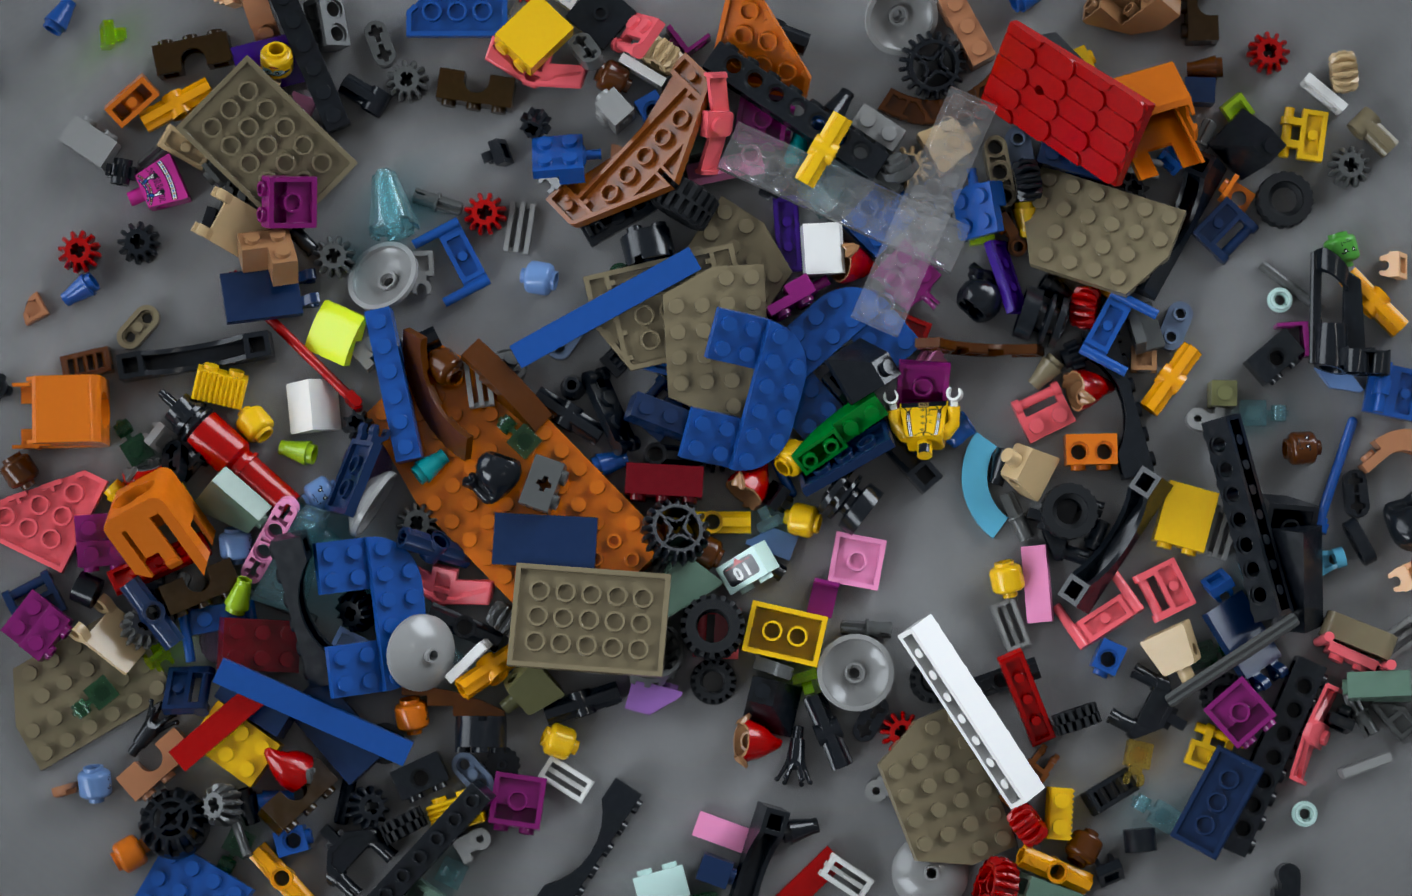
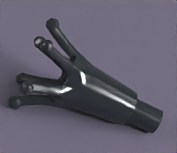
(150, 728)
(795, 759)

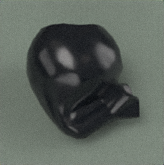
(979, 295)
(493, 477)
(1399, 521)

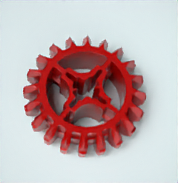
(997, 878)

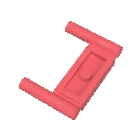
(1103, 619)
(1340, 654)

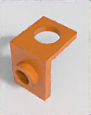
(1230, 186)

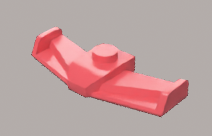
(546, 76)
(715, 123)
(446, 589)
(1314, 734)

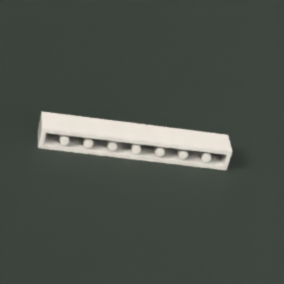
(971, 712)

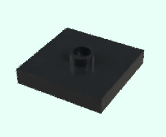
(600, 19)

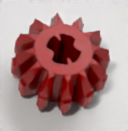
(1270, 62)
(490, 221)
(85, 243)
(1085, 307)
(893, 726)
(1027, 825)

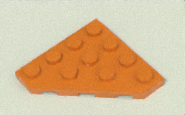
(758, 34)

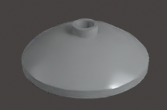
(893, 33)
(383, 276)
(371, 501)
(410, 650)
(874, 669)
(912, 880)

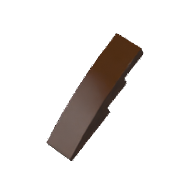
(506, 385)
(460, 705)

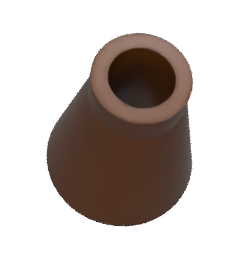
(1206, 67)

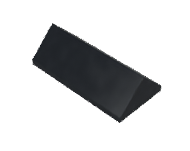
(1303, 570)

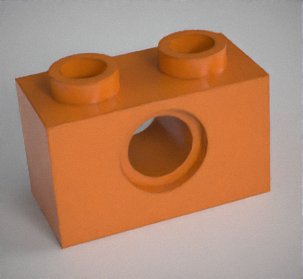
(132, 100)

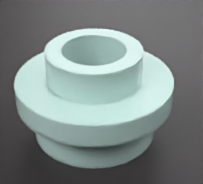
(1285, 294)
(1312, 813)

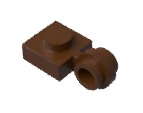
(1012, 233)

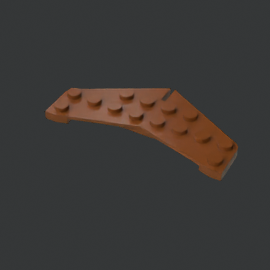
(657, 148)

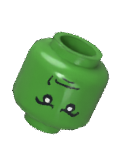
(1344, 246)

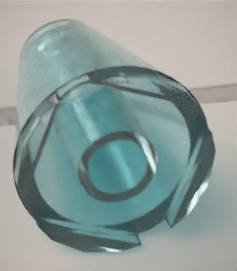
(390, 208)

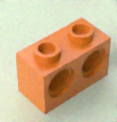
(1089, 444)

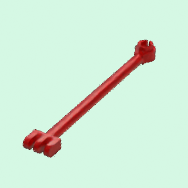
(350, 396)

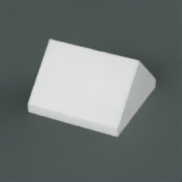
(822, 249)
(313, 407)

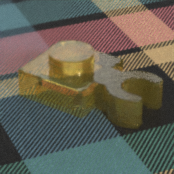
(1137, 757)

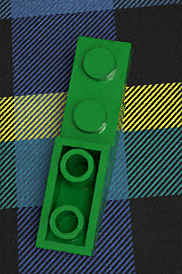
(834, 433)

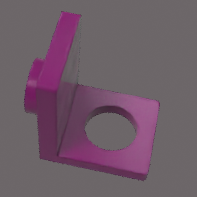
(677, 41)
(1303, 333)
(823, 597)

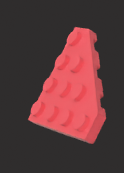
(42, 518)

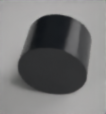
(87, 589)
(1139, 840)

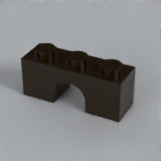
(1198, 27)
(171, 55)
(497, 96)
(178, 598)
(282, 813)

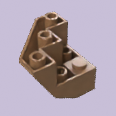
(1131, 15)

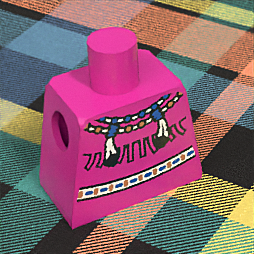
(160, 186)

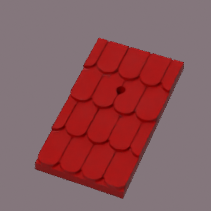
(1067, 102)

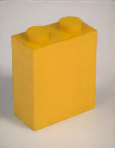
(533, 35)
(1185, 519)

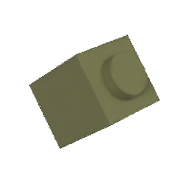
(1222, 394)

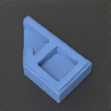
(1340, 382)
(778, 541)

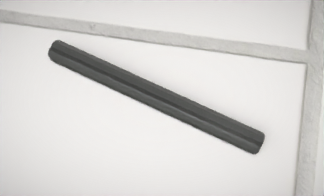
(1232, 659)

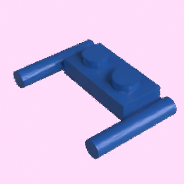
(462, 257)
(1107, 328)
(205, 621)

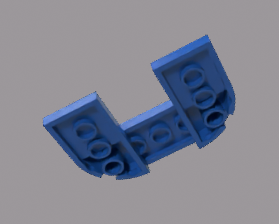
(822, 332)
(771, 400)
(395, 595)

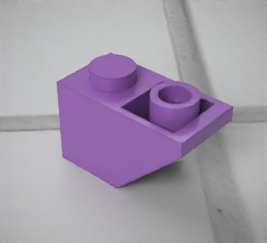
(651, 699)

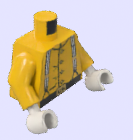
(925, 424)

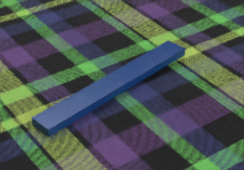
(605, 307)
(312, 711)

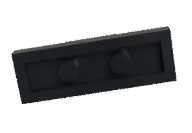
(613, 224)

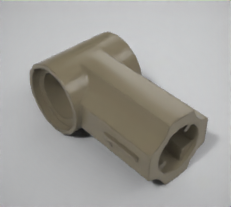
(1368, 127)

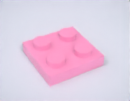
(857, 561)

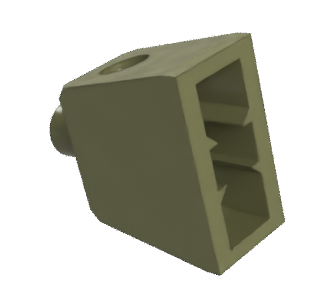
(530, 690)

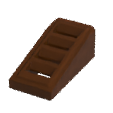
(106, 358)

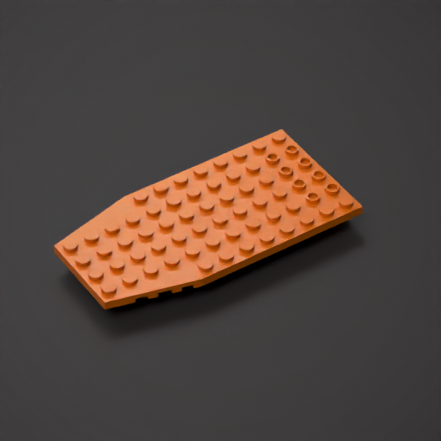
(471, 521)

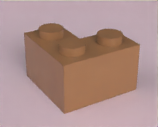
(269, 251)

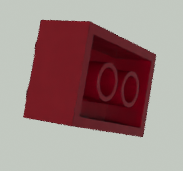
(664, 482)
(258, 644)

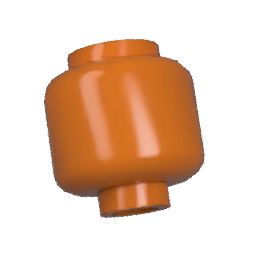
(411, 715)
(129, 853)

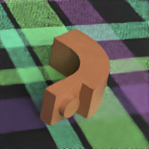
(261, 18)
(1392, 442)

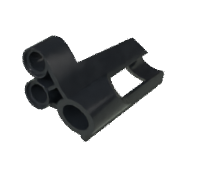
(1341, 346)

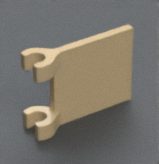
(232, 219)
(106, 638)

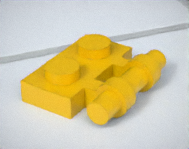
(1311, 134)
(1201, 751)

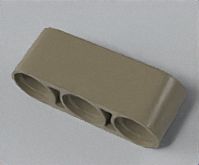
(1002, 161)
(1359, 636)

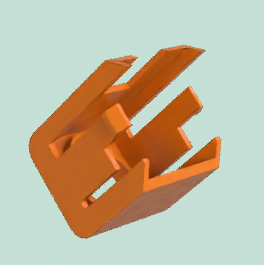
(1169, 121)
(66, 411)
(144, 507)

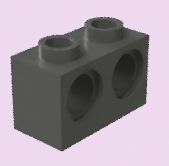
(328, 24)

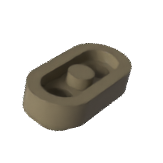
(136, 325)

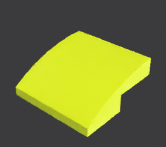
(335, 332)

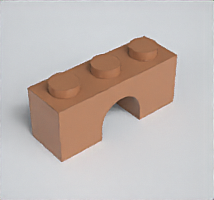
(970, 35)
(140, 781)

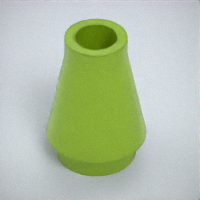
(299, 451)
(239, 597)

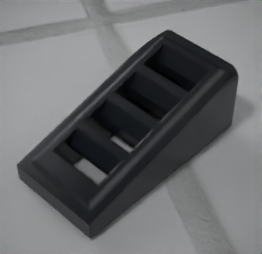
(1091, 802)

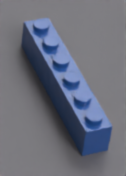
(394, 385)

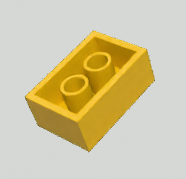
(784, 633)
(244, 750)

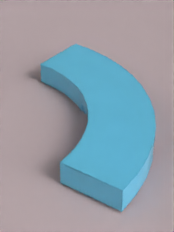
(976, 488)

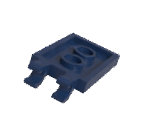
(253, 298)
(356, 470)
(1235, 625)

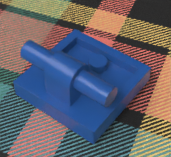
(1390, 394)

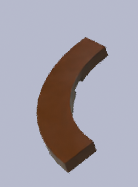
(917, 110)
(978, 349)
(427, 398)

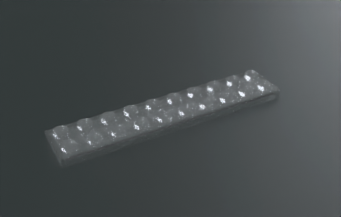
(837, 195)
(923, 211)

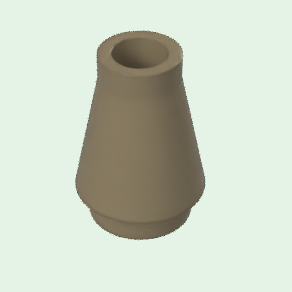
(1046, 370)

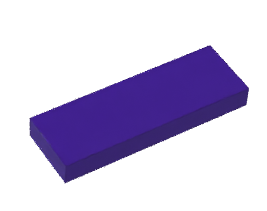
(788, 232)
(1005, 275)

